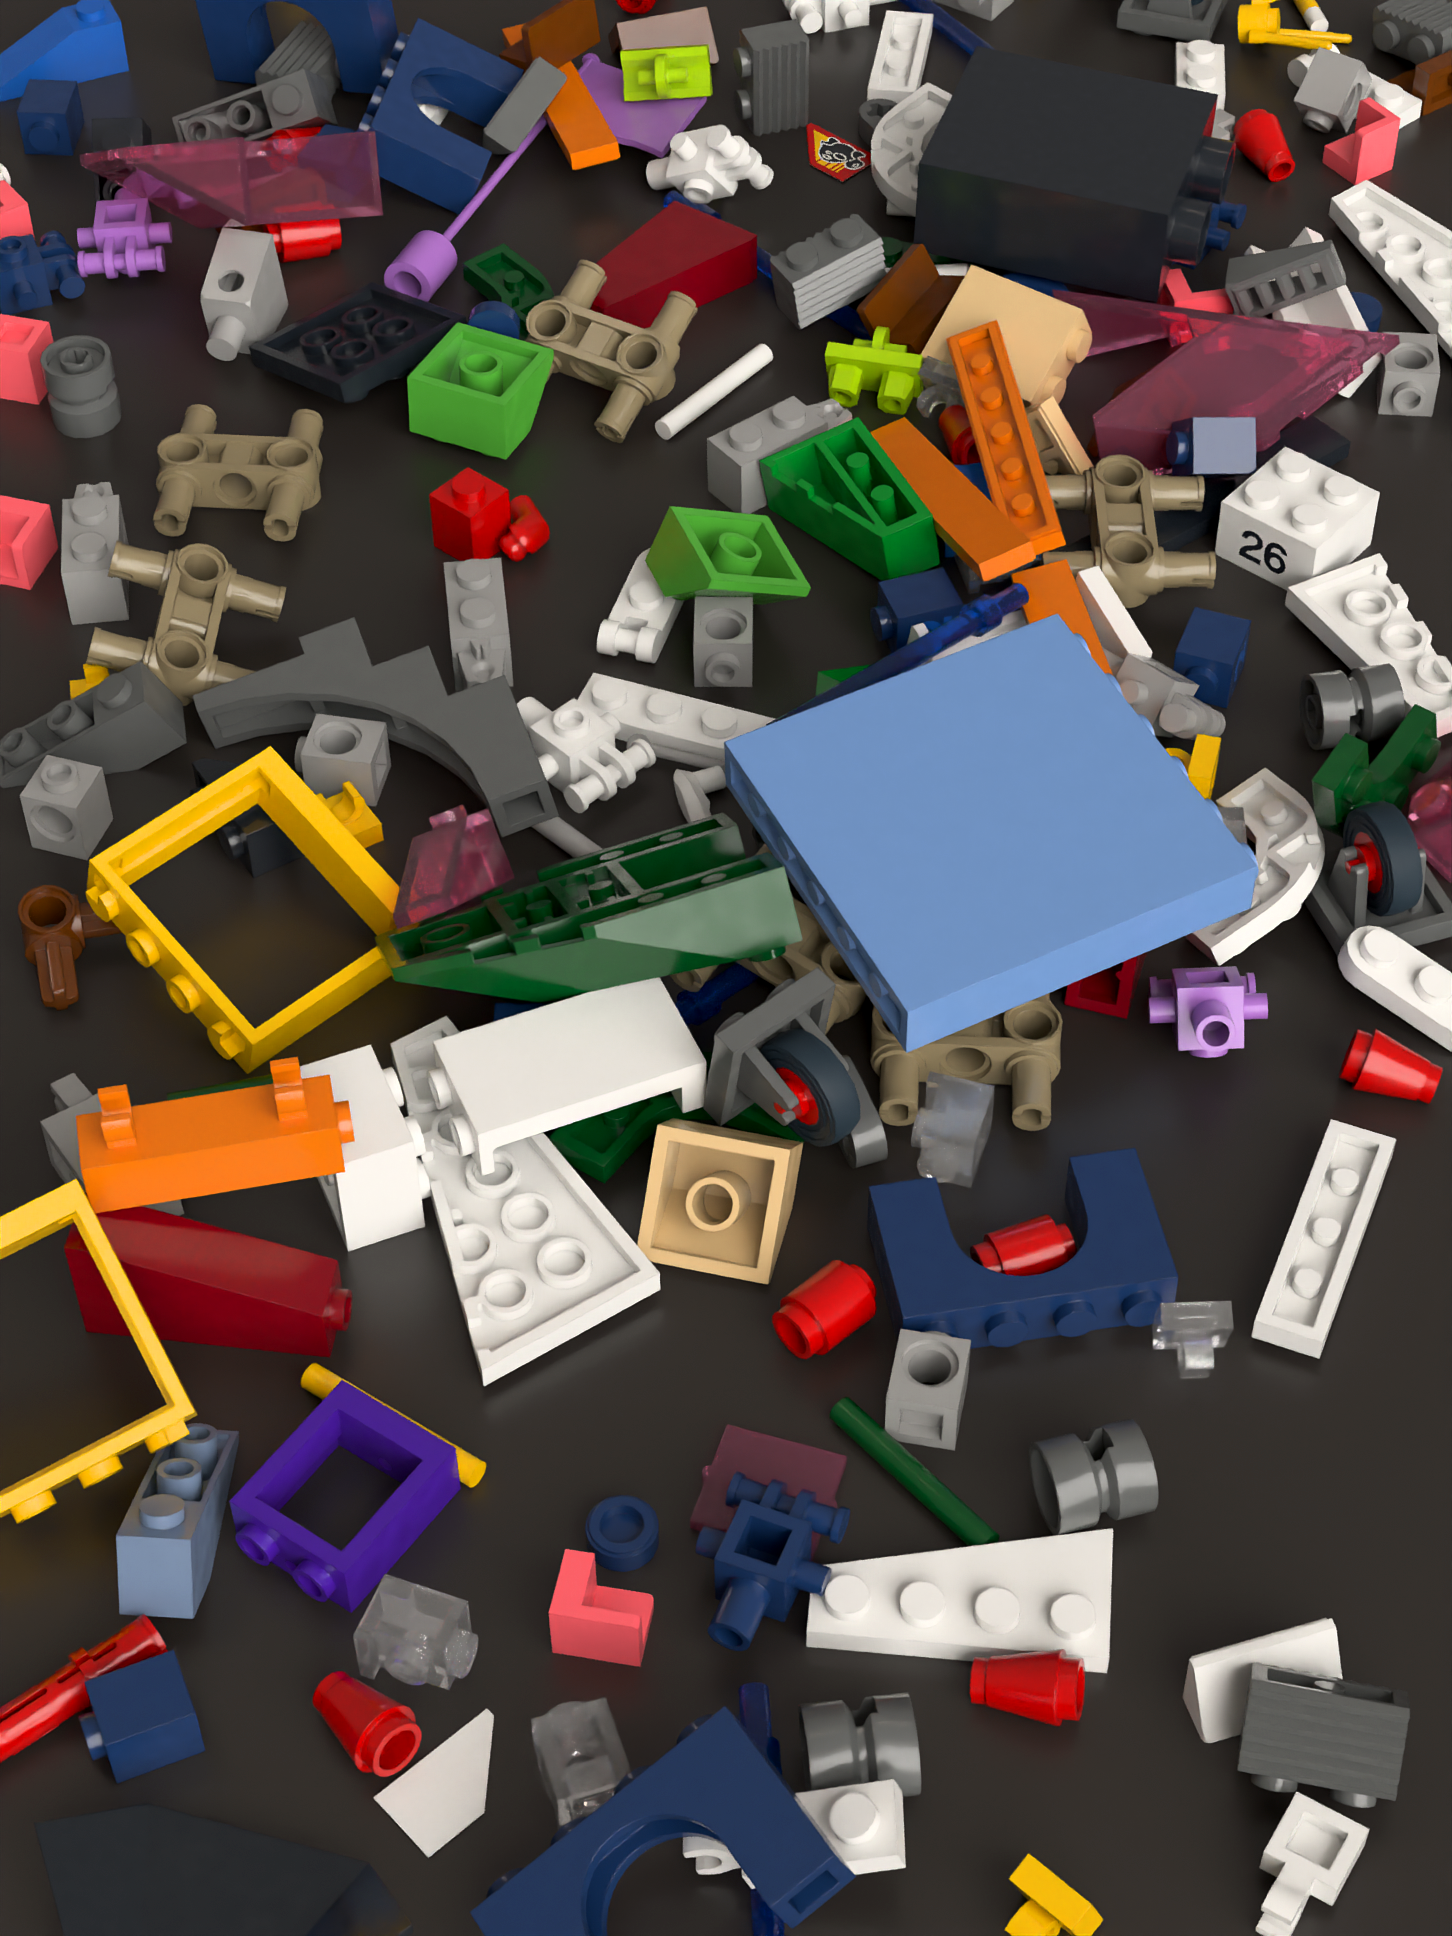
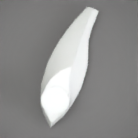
(693, 786)

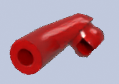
(527, 532)

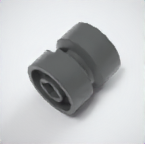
(81, 386)
(1361, 705)
(1093, 1476)
(860, 1744)

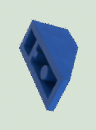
(70, 45)

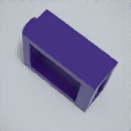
(380, 1438)

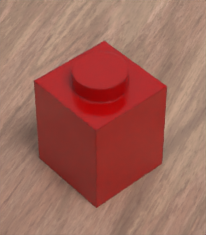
(470, 516)

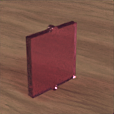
(761, 1460)

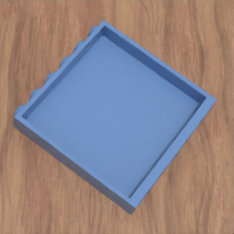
(987, 829)

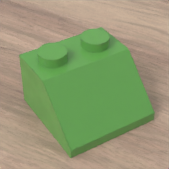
(478, 390)
(723, 557)

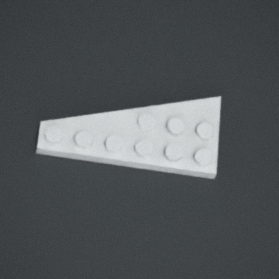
(1404, 249)
(524, 1243)

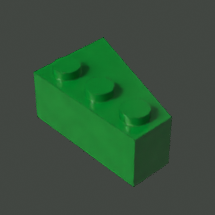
(852, 501)

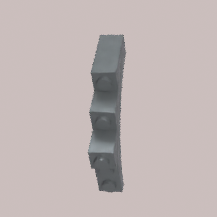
(468, 732)

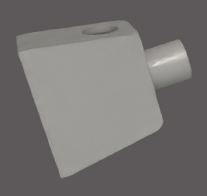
(242, 292)

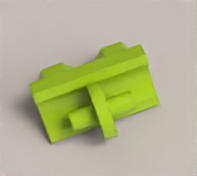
(666, 72)
(874, 367)

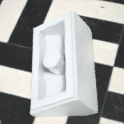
(1220, 1678)

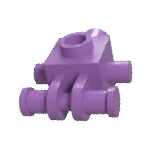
(123, 238)
(1206, 1007)

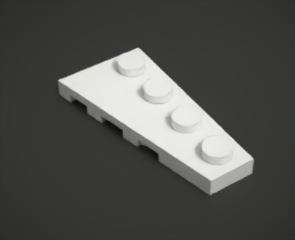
(1370, 625)
(974, 1601)

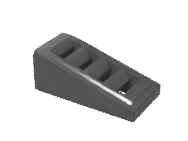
(1250, 276)

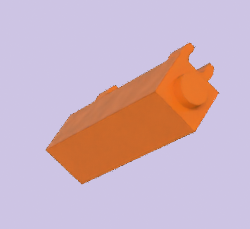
(212, 1140)

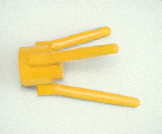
(1262, 25)

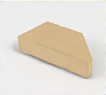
(1055, 440)

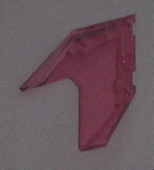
(251, 181)
(1226, 370)

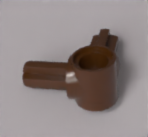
(58, 946)

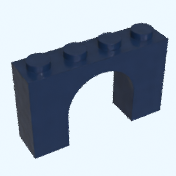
(241, 37)
(445, 73)
(1109, 1283)
(704, 1787)

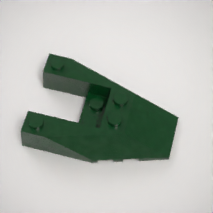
(608, 920)

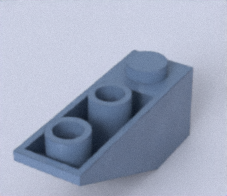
(175, 1525)

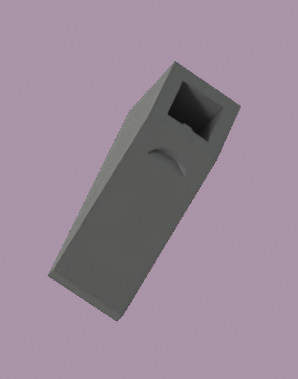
(256, 113)
(111, 726)

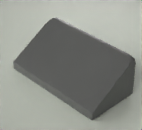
(523, 107)

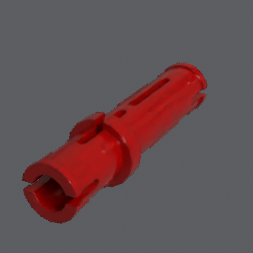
(64, 1692)

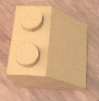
(718, 1199)

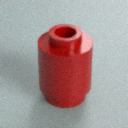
(305, 239)
(1026, 1247)
(825, 1309)

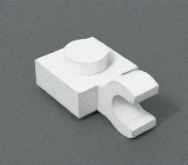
(1309, 1856)

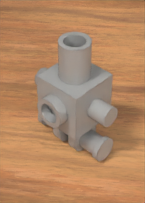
(1164, 697)

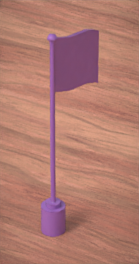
(639, 124)

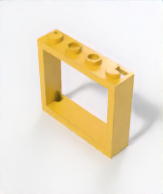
(315, 832)
(156, 1429)

